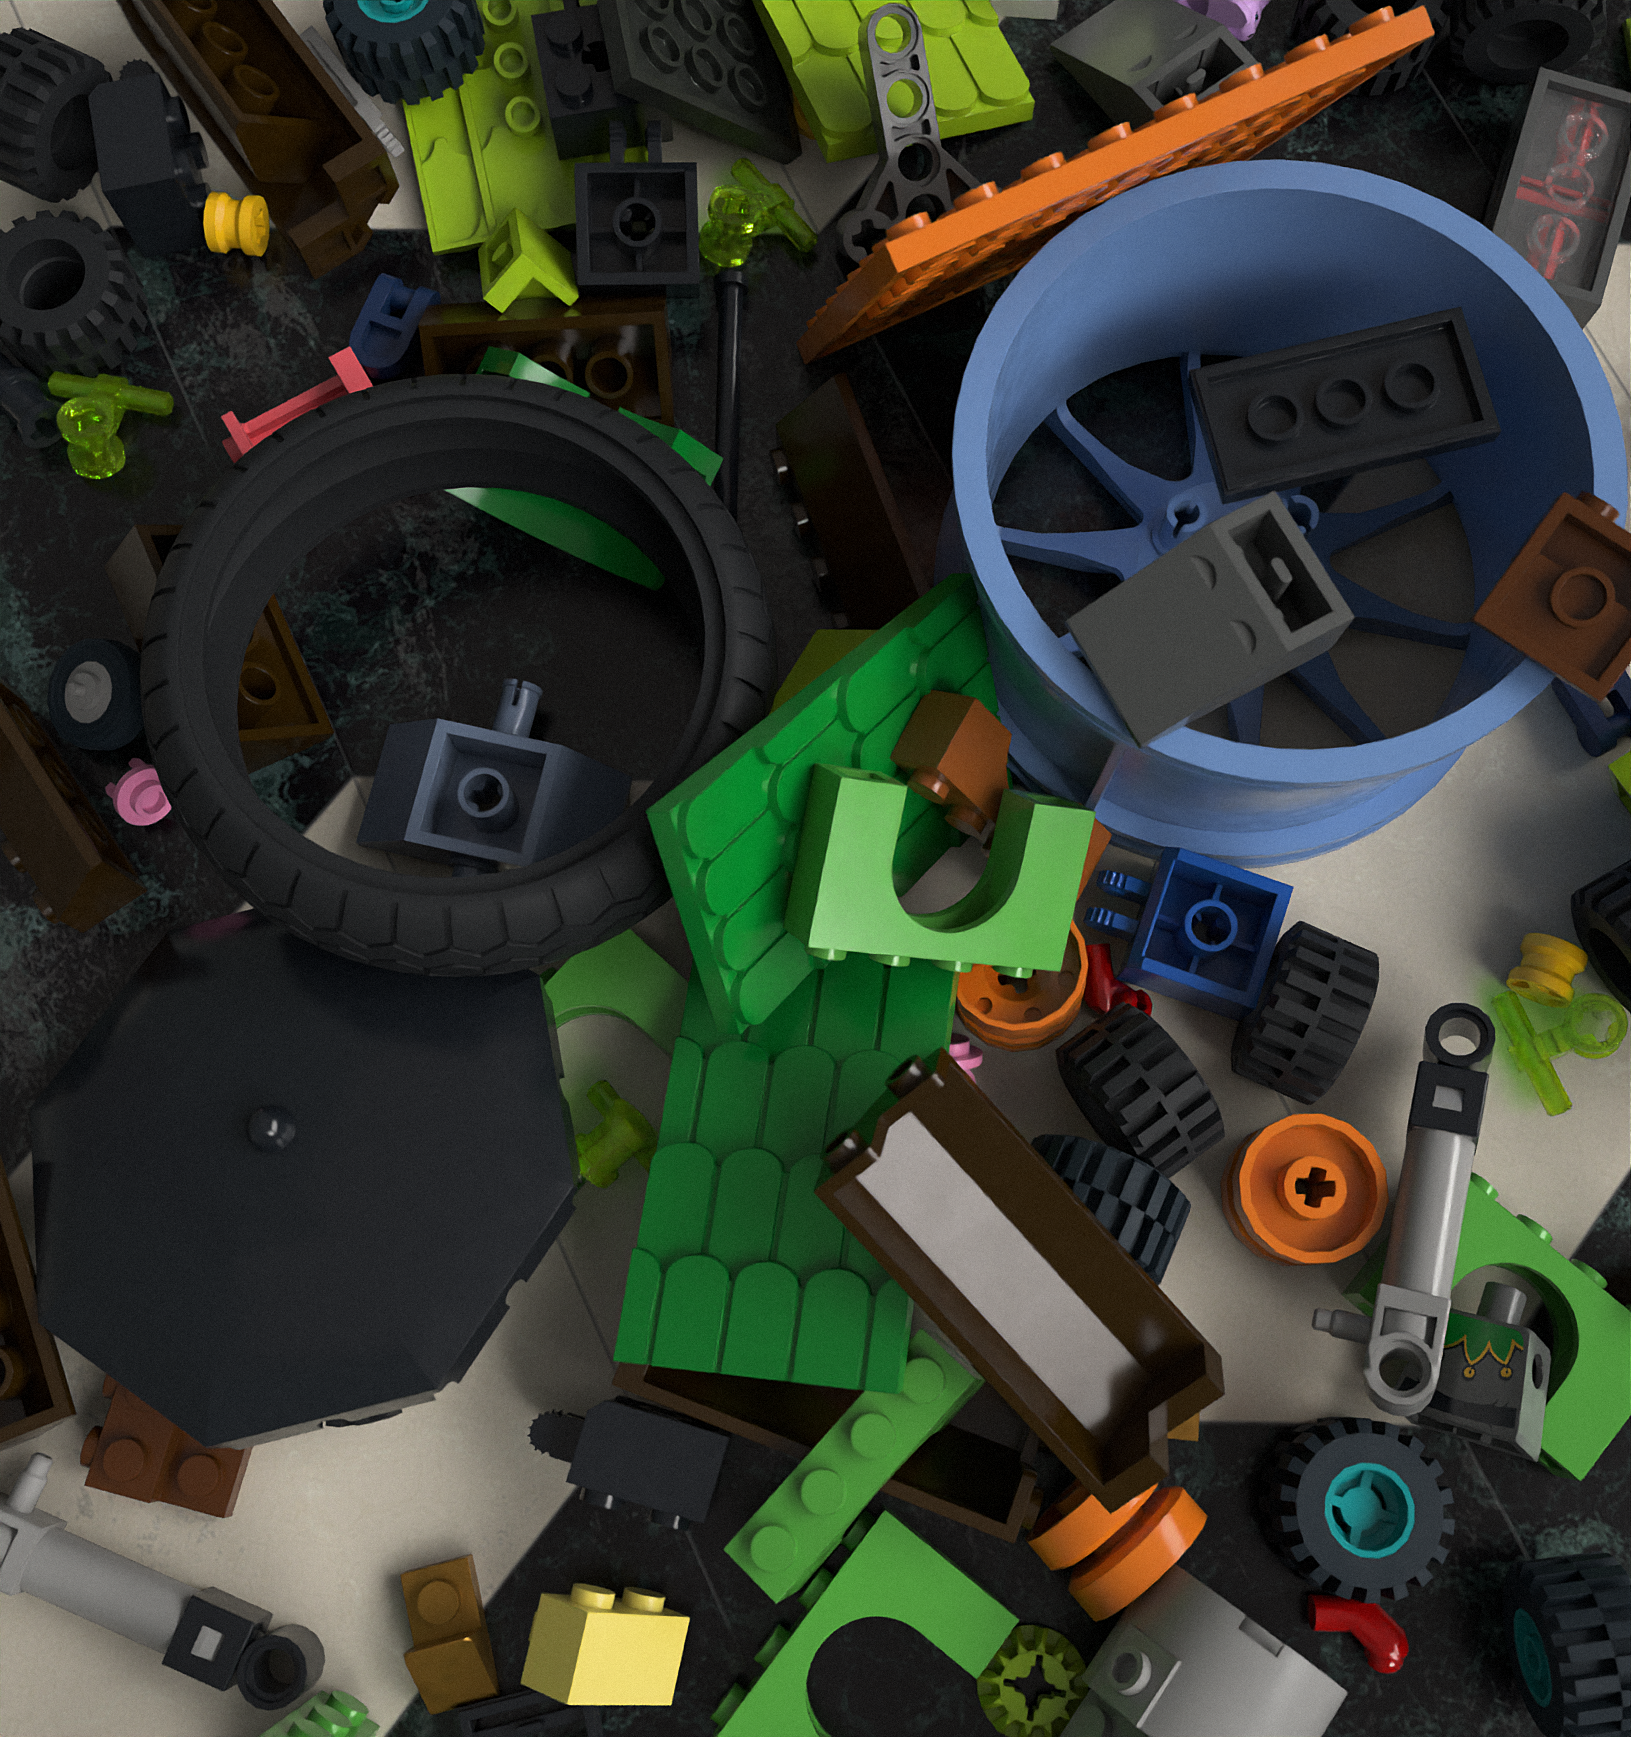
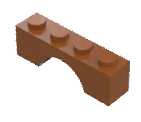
(960, 761)

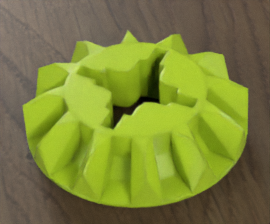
(1014, 1658)

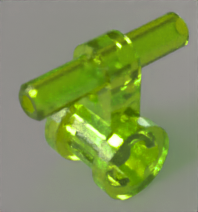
(746, 211)
(94, 416)
(1535, 1051)
(615, 1139)

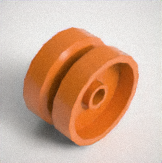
(1342, 1183)
(1115, 1551)

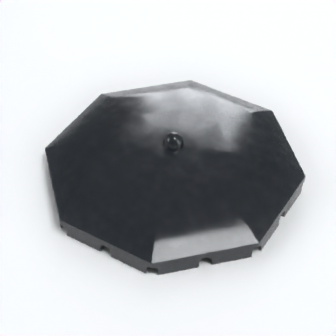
(296, 1179)

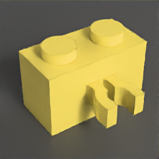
(605, 1647)

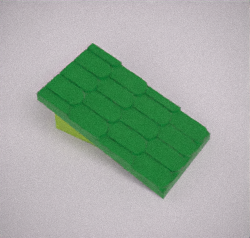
(739, 819)
(732, 1244)

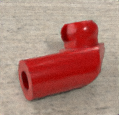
(1106, 991)
(1372, 1626)

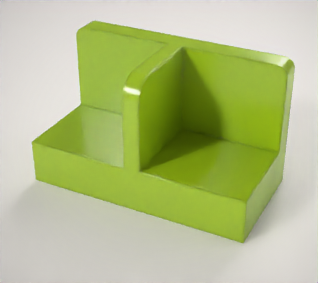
(524, 264)

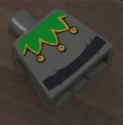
(1489, 1377)

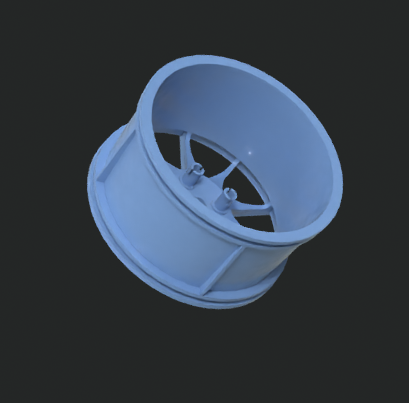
(1240, 268)

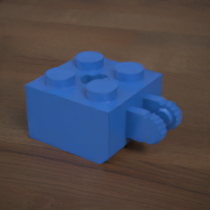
(1164, 954)

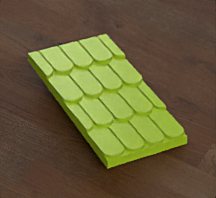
(968, 60)
(494, 139)

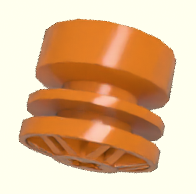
(1028, 1018)

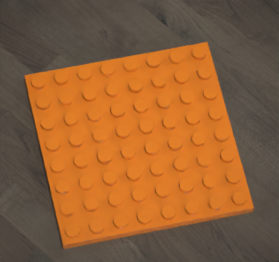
(1001, 232)

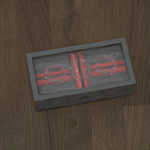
(1566, 185)

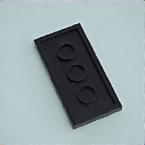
(1342, 405)

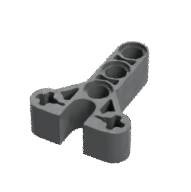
(888, 191)

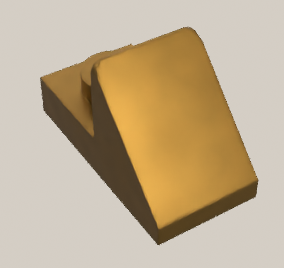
(449, 1635)

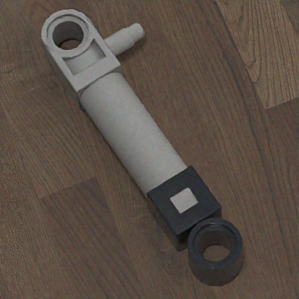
(1427, 1214)
(198, 1631)

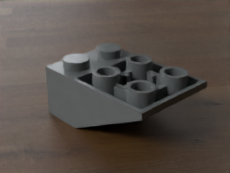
(1147, 55)
(1211, 620)

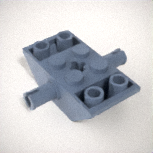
(442, 771)

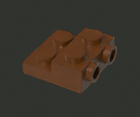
(1568, 595)
(155, 1460)

